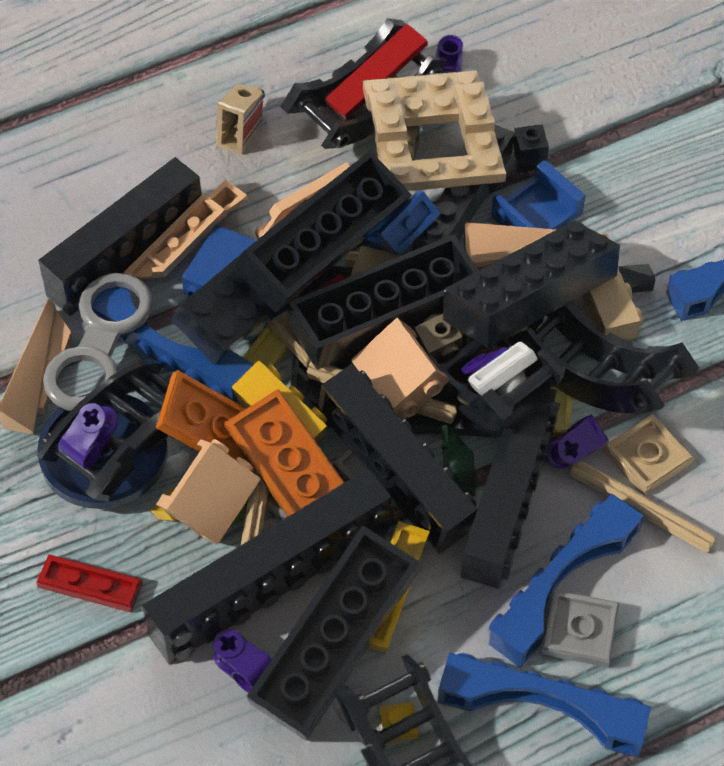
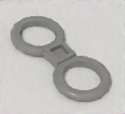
(100, 334)

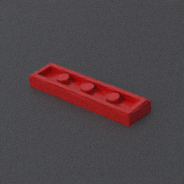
(381, 65)

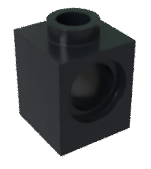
(529, 147)

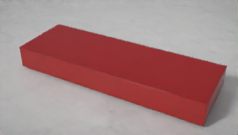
(89, 583)

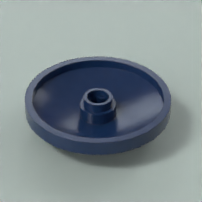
(72, 484)

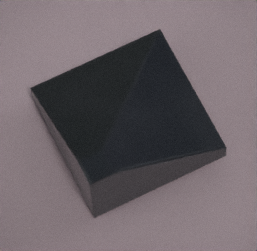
(639, 277)

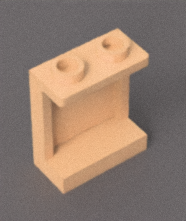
(400, 369)
(211, 491)

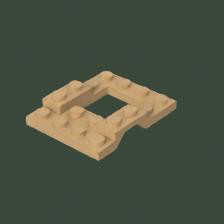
(435, 100)

